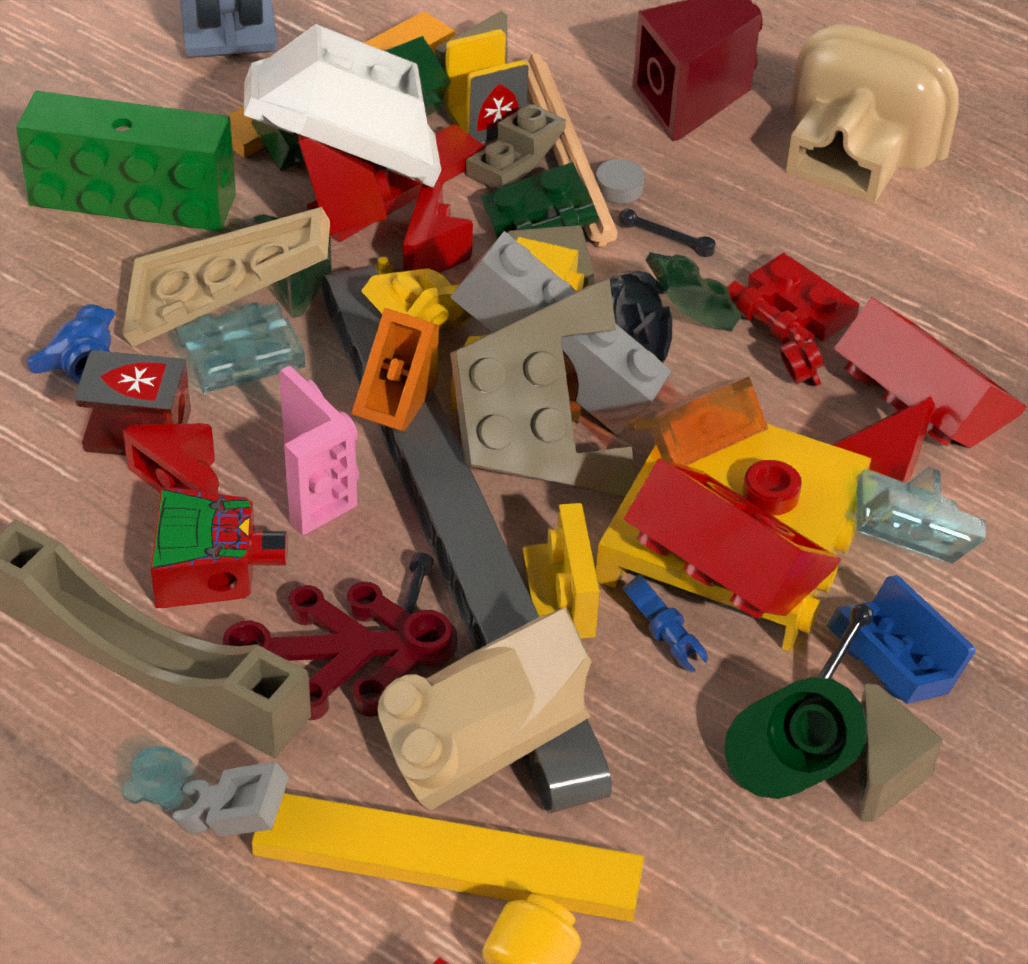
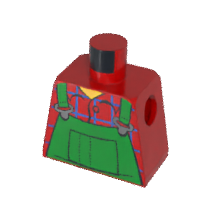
(208, 548)

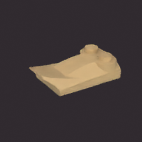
(486, 708)

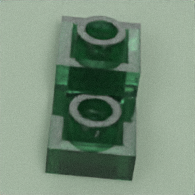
(697, 297)

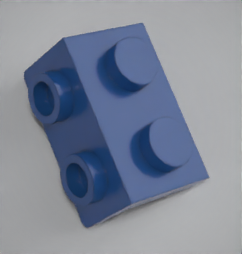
(907, 643)

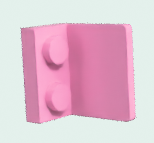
(317, 454)

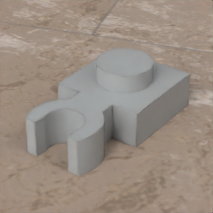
(239, 804)

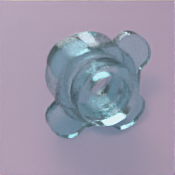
(154, 764)

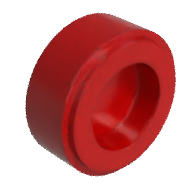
(772, 486)

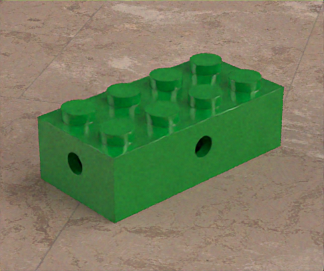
(161, 170)

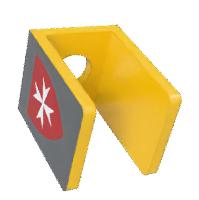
(482, 84)

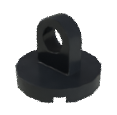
(641, 312)

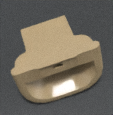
(868, 109)

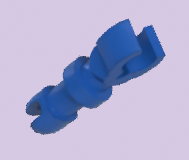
(665, 622)

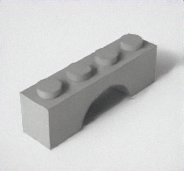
(612, 368)

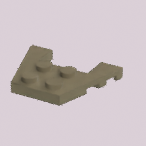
(518, 401)

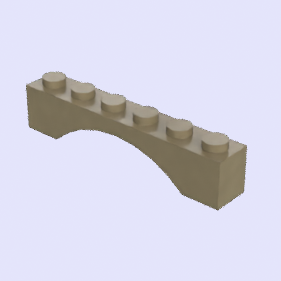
(230, 687)

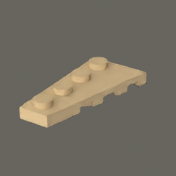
(215, 271)

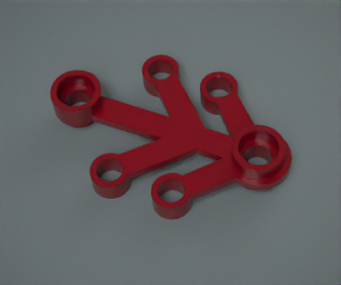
(353, 643)

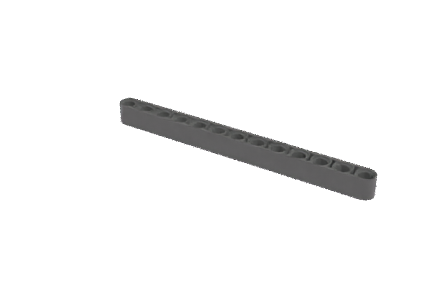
(465, 543)

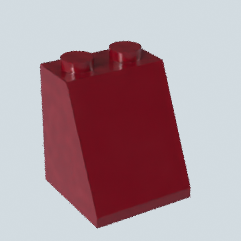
(695, 60)

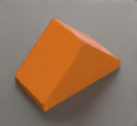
(398, 370)

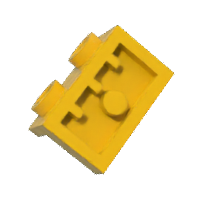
(417, 294)
(565, 571)

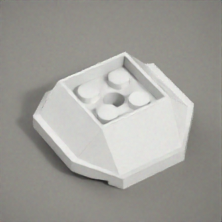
(346, 99)

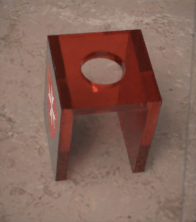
(129, 392)

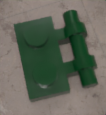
(541, 201)

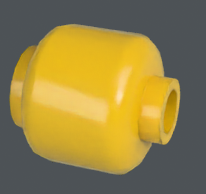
(533, 934)

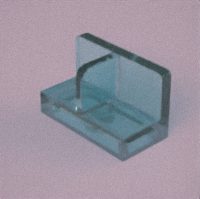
(916, 515)

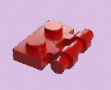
(792, 296)

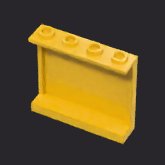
(822, 515)

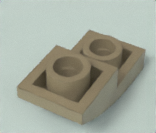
(520, 146)

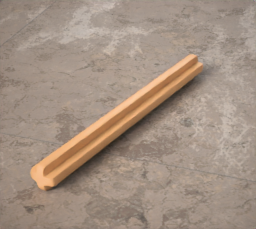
(568, 147)

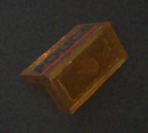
(704, 421)

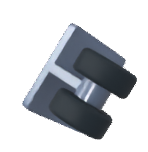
(228, 27)

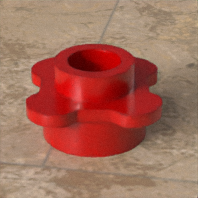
(801, 358)

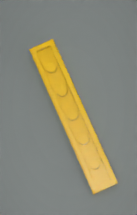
(452, 856)

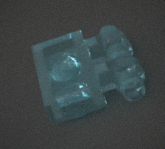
(240, 346)

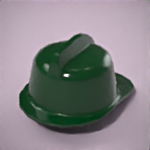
(795, 737)

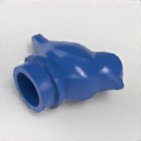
(74, 342)

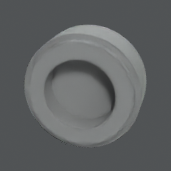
(620, 180)

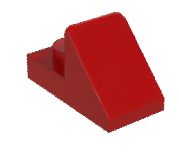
(433, 236)
(172, 455)

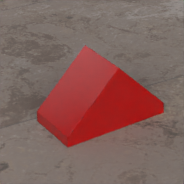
(893, 441)

